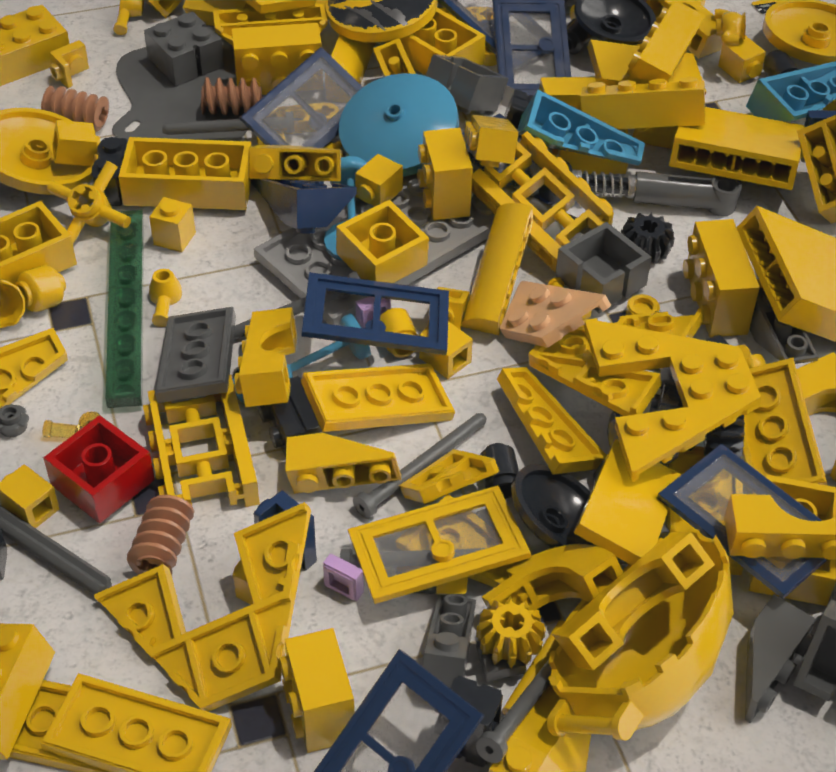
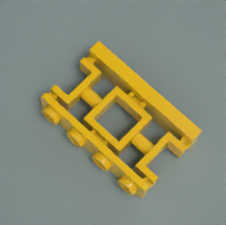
(556, 176)
(228, 441)

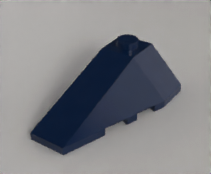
(305, 203)

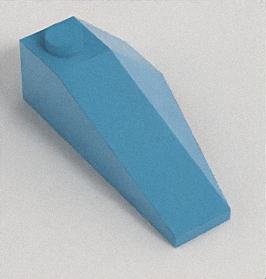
(794, 93)
(577, 132)

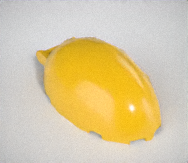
(659, 665)

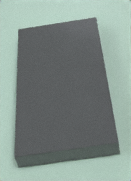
(196, 355)

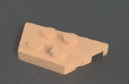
(546, 312)

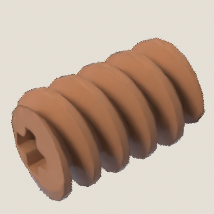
(229, 96)
(76, 106)
(160, 533)

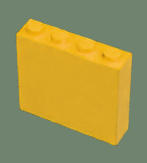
(740, 148)
(794, 270)

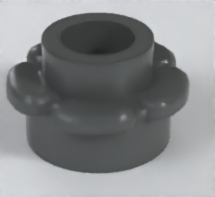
(13, 420)

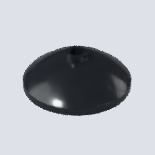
(615, 20)
(549, 504)

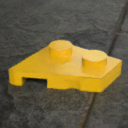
(447, 475)

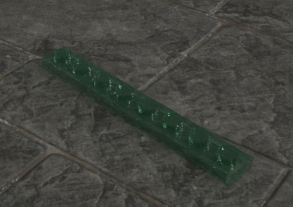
(125, 314)

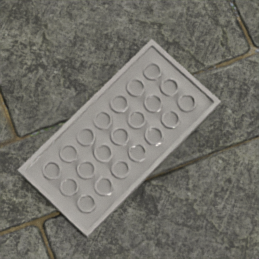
(294, 254)

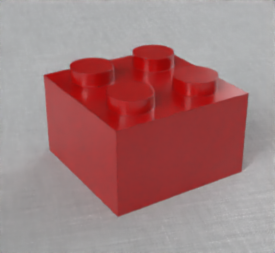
(99, 468)

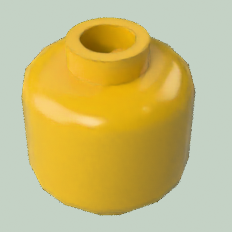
(41, 288)

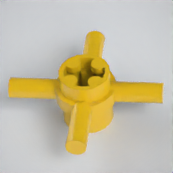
(83, 195)

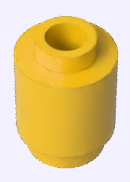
(398, 321)

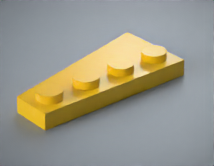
(551, 427)

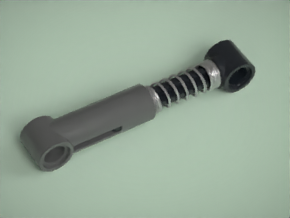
(715, 193)

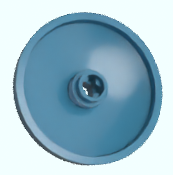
(391, 118)

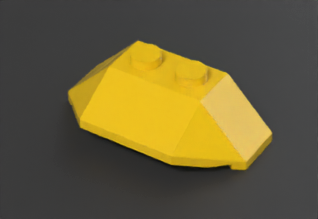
(249, 17)

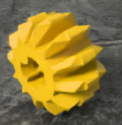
(510, 632)

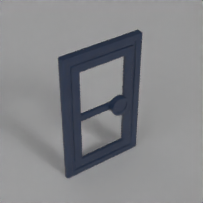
(374, 331)

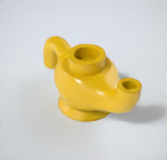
(730, 26)

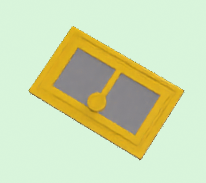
(438, 544)

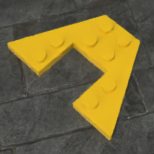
(708, 377)
(627, 393)
(237, 650)

